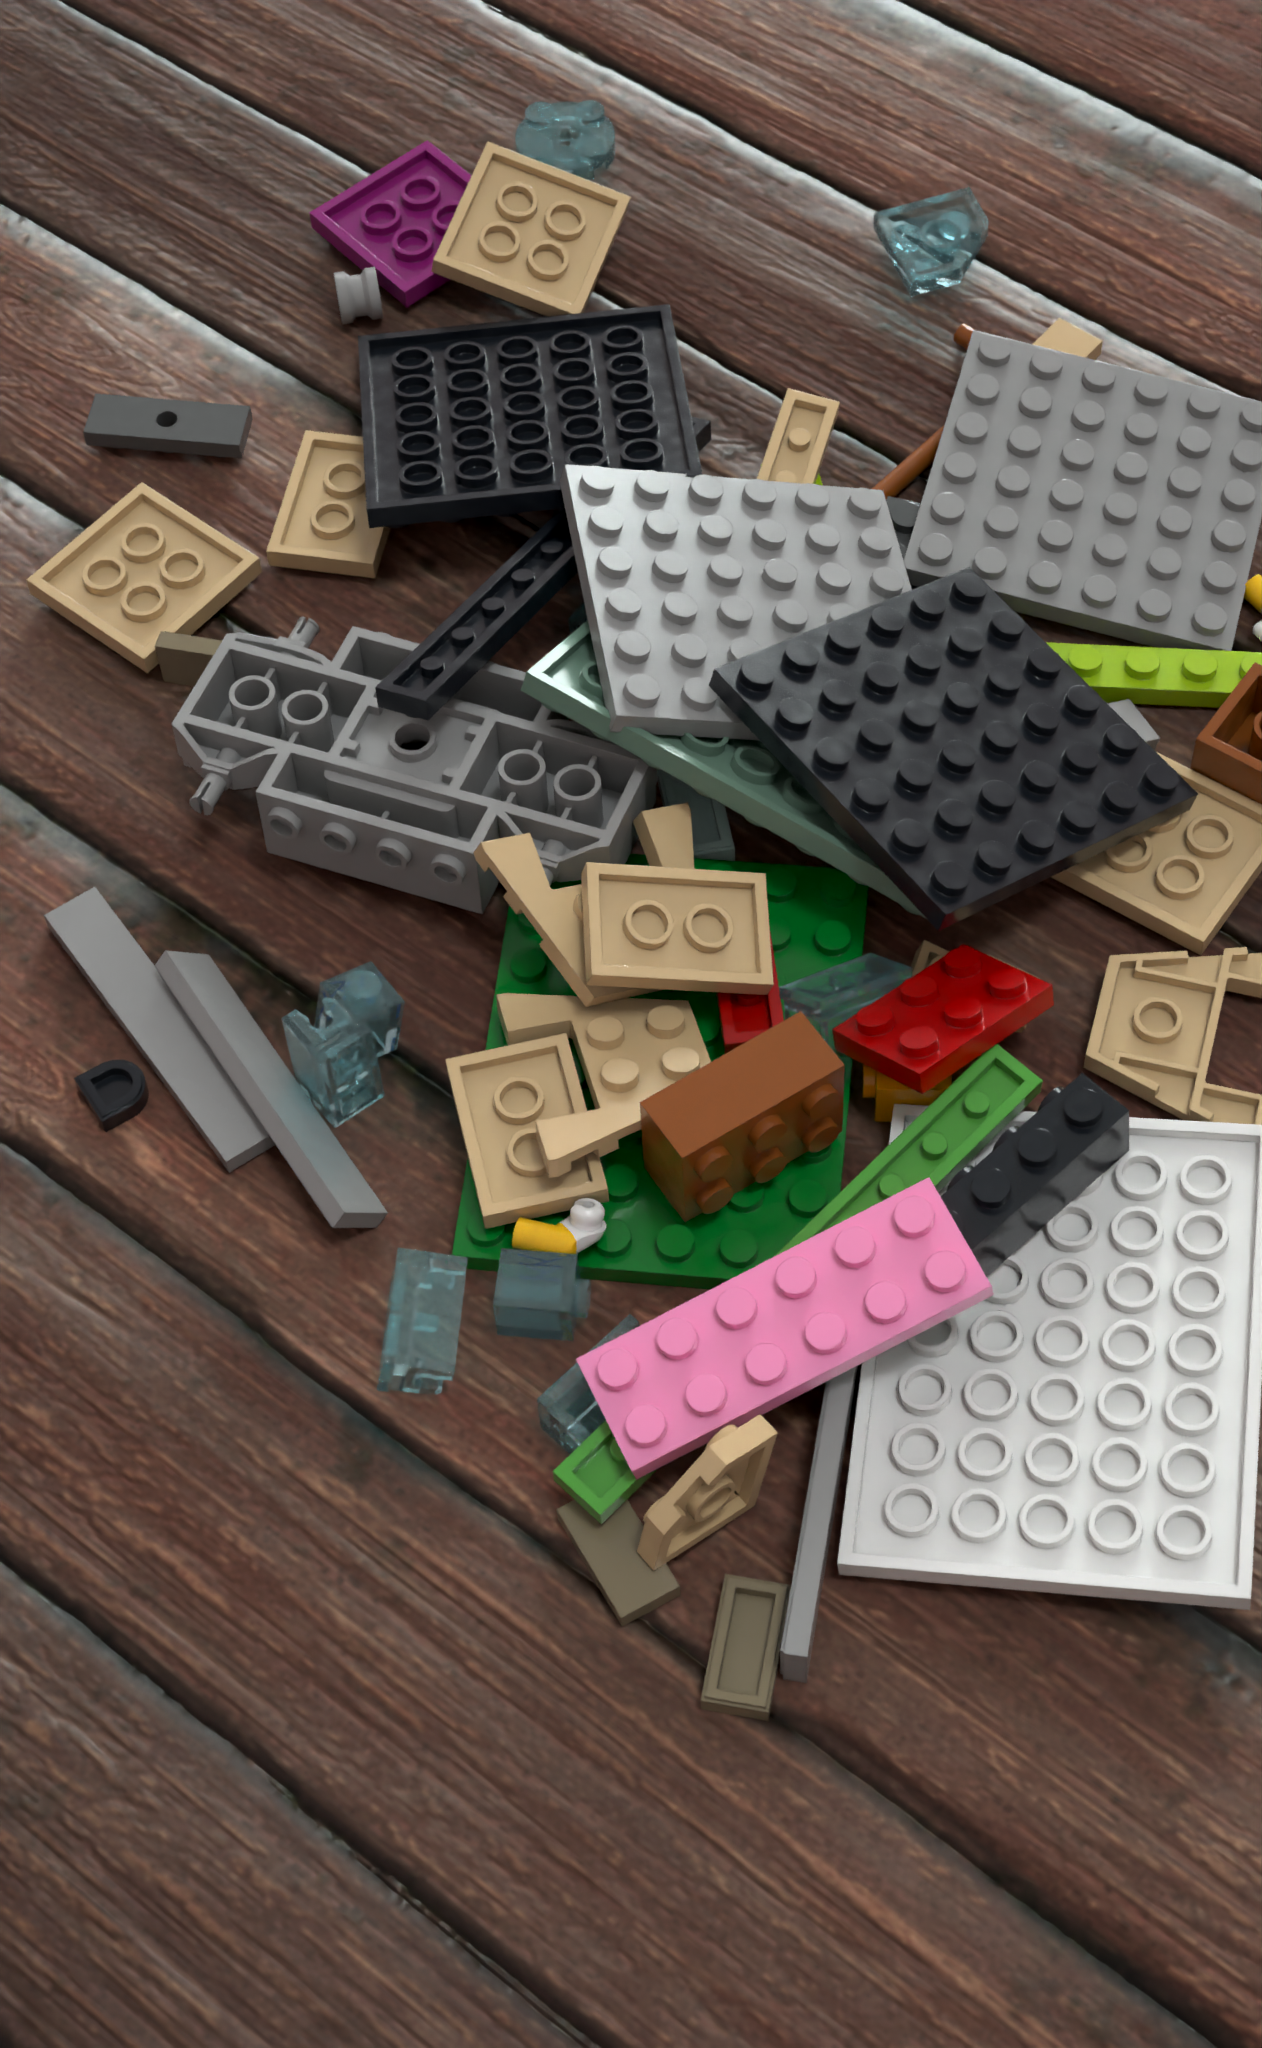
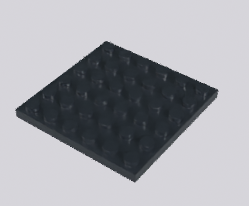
(496, 409)
(952, 745)

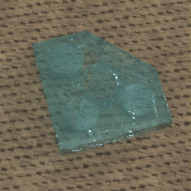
(933, 239)

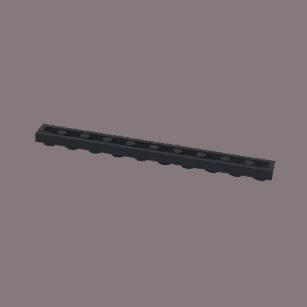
(488, 618)

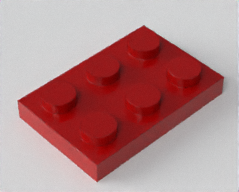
(943, 1018)

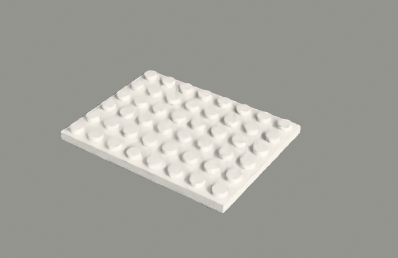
(1092, 1408)

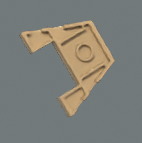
(559, 912)
(1160, 1029)
(626, 1055)

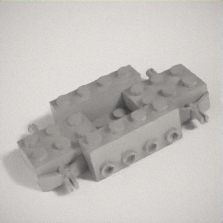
(360, 805)

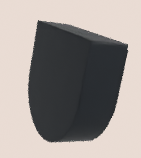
(114, 1092)

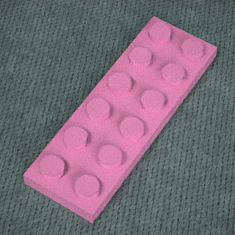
(784, 1327)

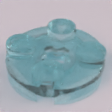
(580, 123)

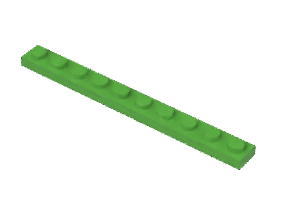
(932, 1146)

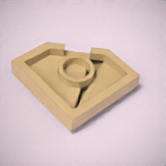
(710, 1493)

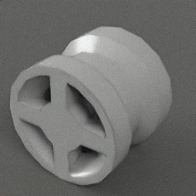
(358, 295)

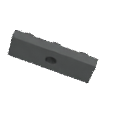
(168, 425)

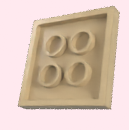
(530, 233)
(144, 573)
(1184, 871)

